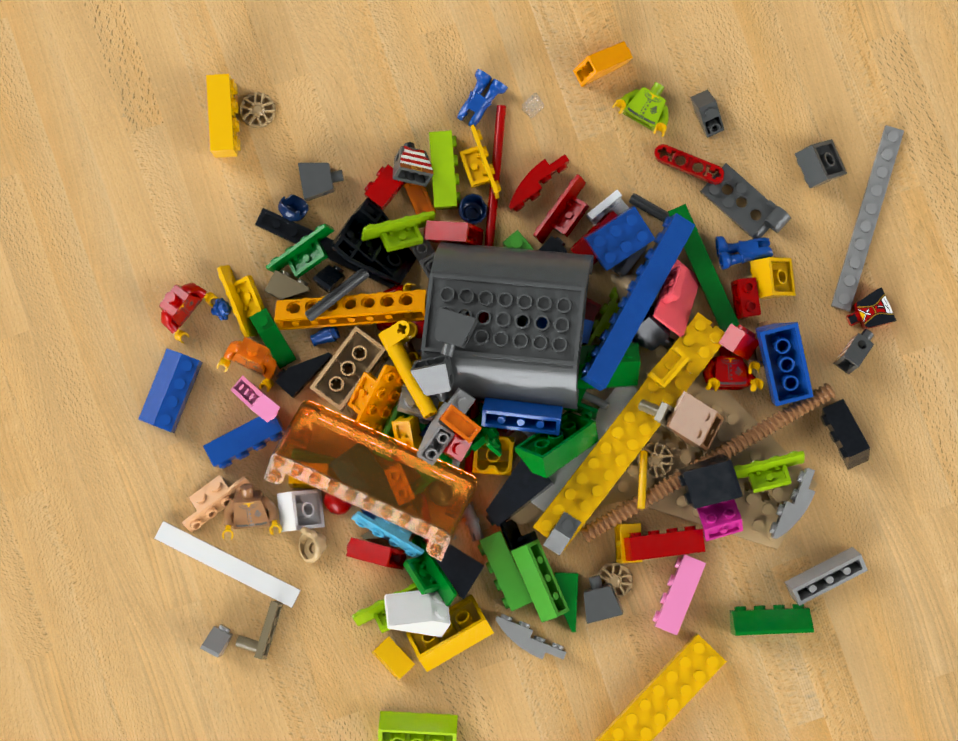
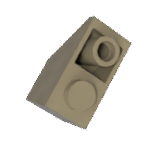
(284, 287)

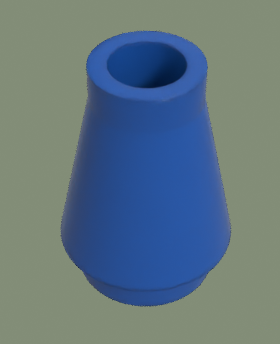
(325, 335)

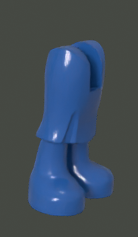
(480, 103)
(747, 251)

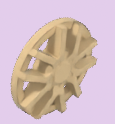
(257, 110)
(656, 459)
(616, 578)

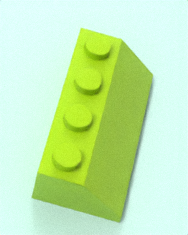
(417, 726)

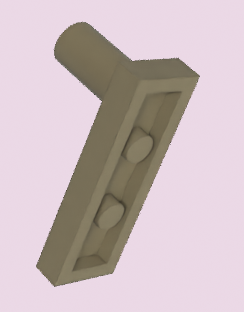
(660, 412)
(262, 646)

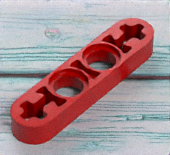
(690, 162)

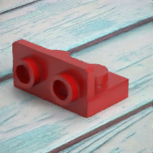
(745, 298)

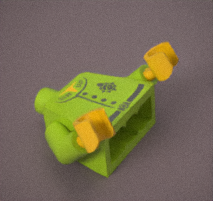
(646, 107)

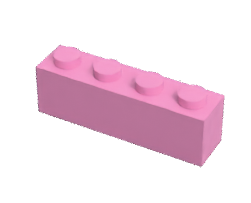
(255, 399)
(679, 595)

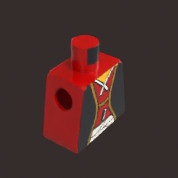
(872, 311)

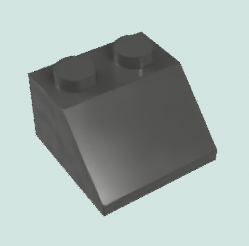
(820, 163)

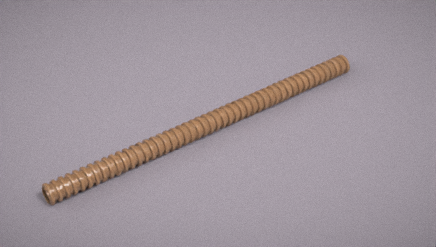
(729, 449)

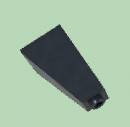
(516, 494)

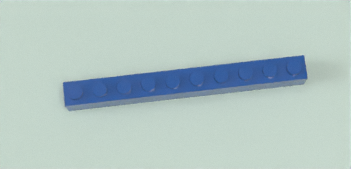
(637, 301)

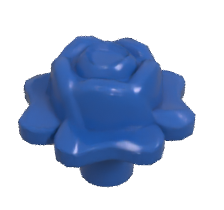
(221, 309)

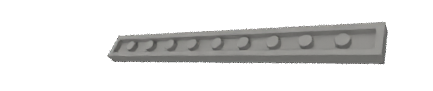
(867, 218)

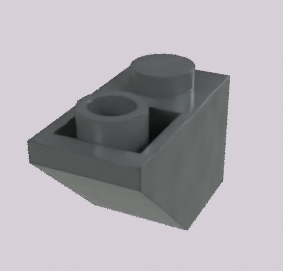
(707, 113)

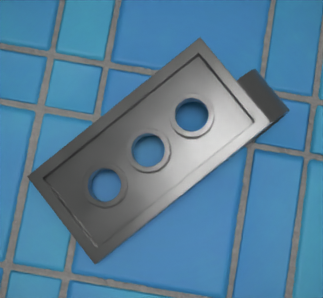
(771, 214)

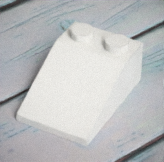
(417, 613)

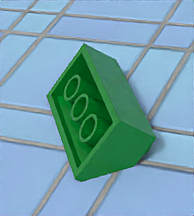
(626, 372)
(549, 452)
(771, 621)

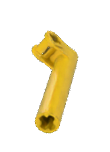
(393, 341)

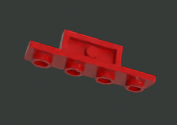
(565, 212)

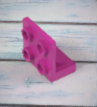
(720, 519)

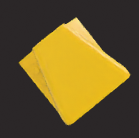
(489, 463)

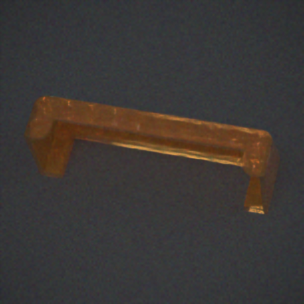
(374, 474)

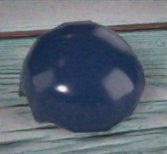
(293, 208)
(472, 209)

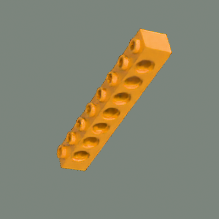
(291, 312)

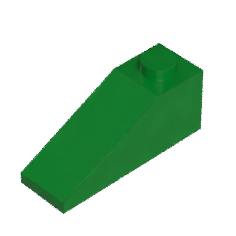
(273, 338)
(569, 587)

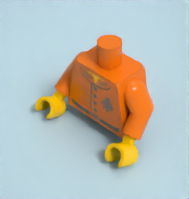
(252, 356)

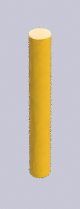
(642, 479)

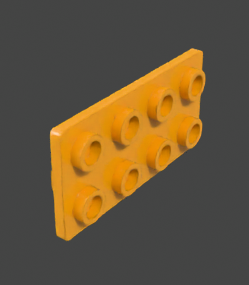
(376, 397)

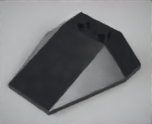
(371, 253)

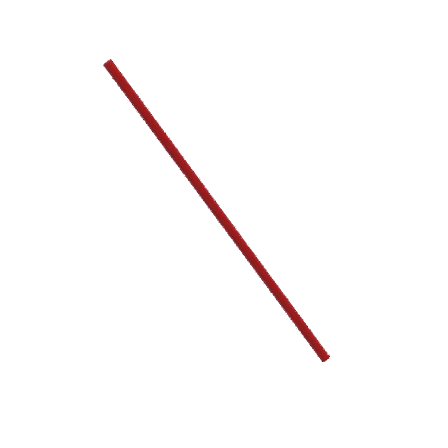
(490, 233)

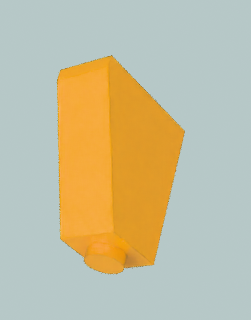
(602, 63)

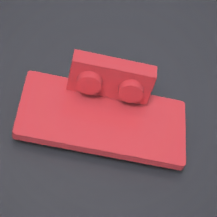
(677, 298)

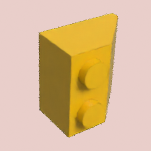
(773, 277)

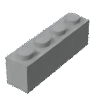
(826, 576)

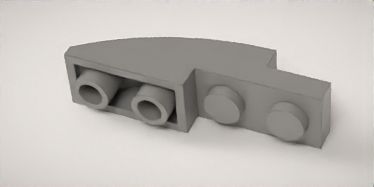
(438, 434)
(789, 512)
(521, 635)

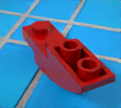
(530, 186)

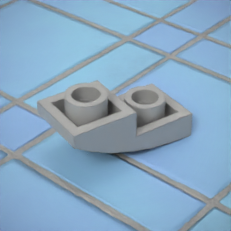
(424, 255)

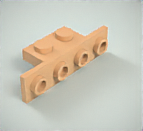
(211, 500)

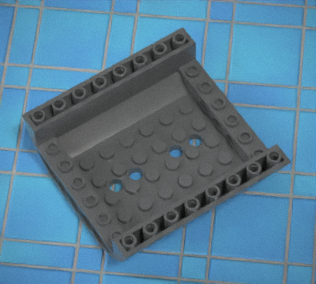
(508, 284)

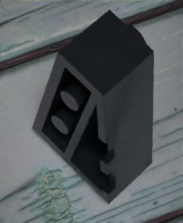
(845, 434)

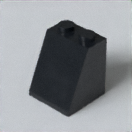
(710, 481)
(460, 569)

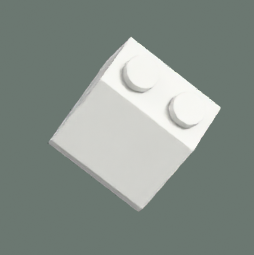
(300, 509)

